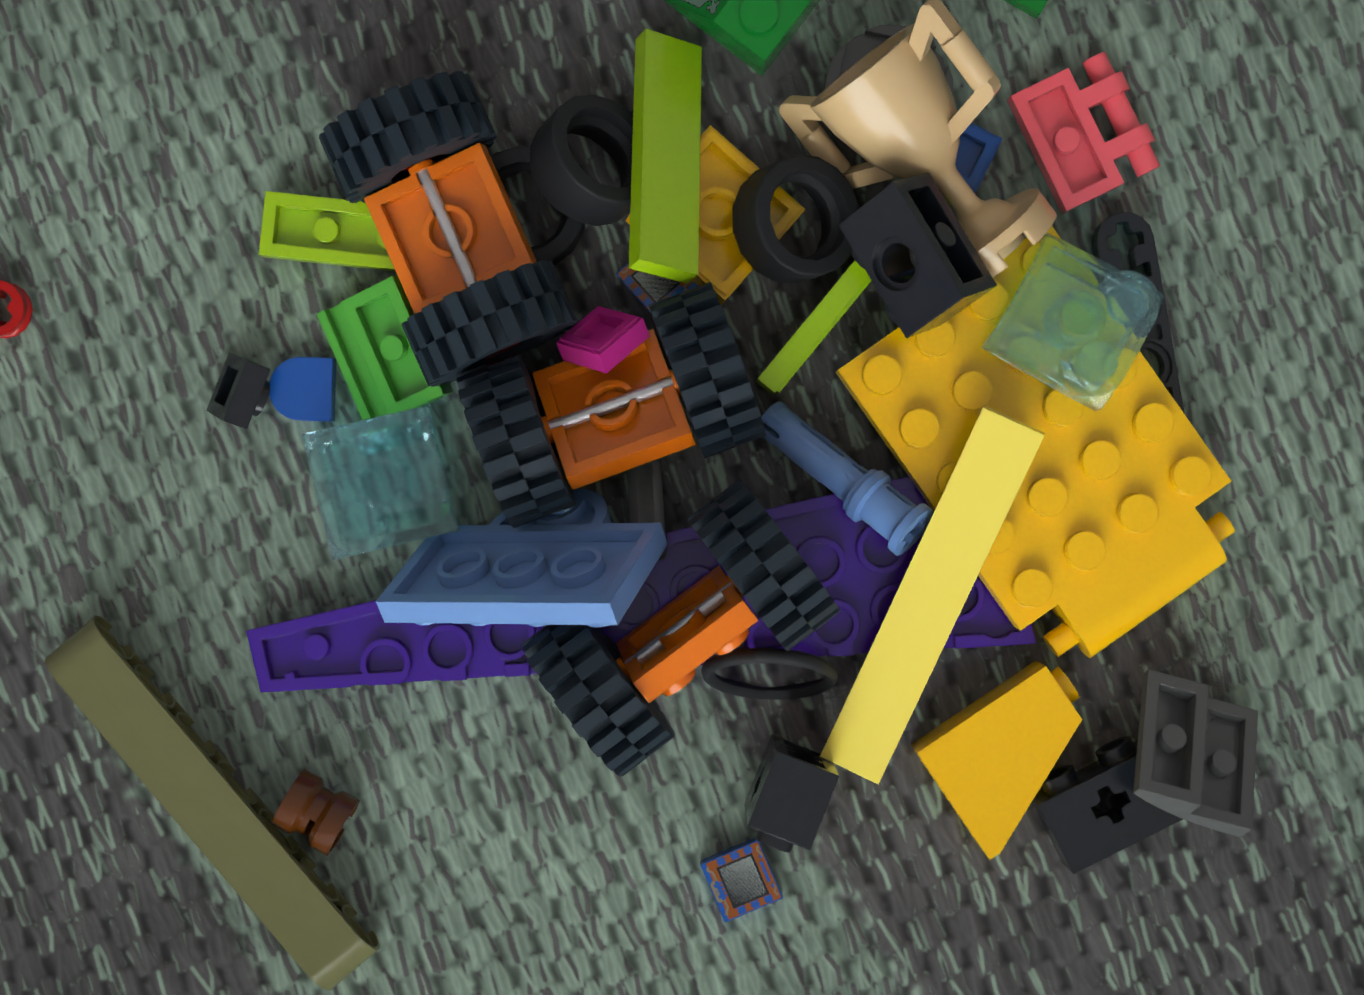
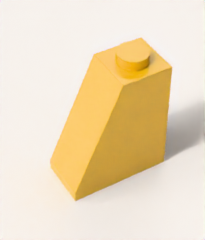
(1001, 751)

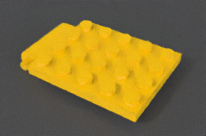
(1109, 500)

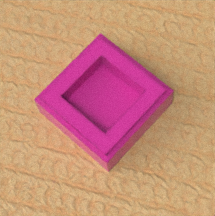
(602, 339)

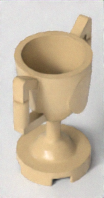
(905, 123)

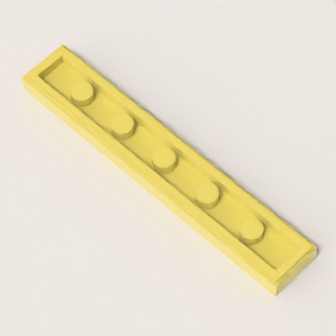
(932, 593)

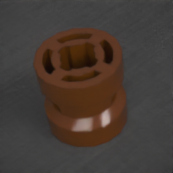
(315, 811)

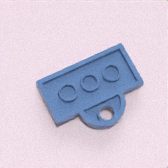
(543, 573)

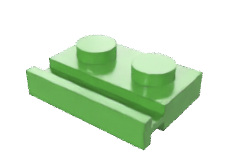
(376, 353)

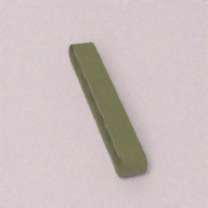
(210, 805)

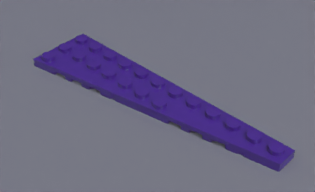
(846, 556)

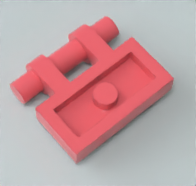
(1067, 140)

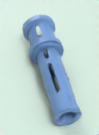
(864, 492)

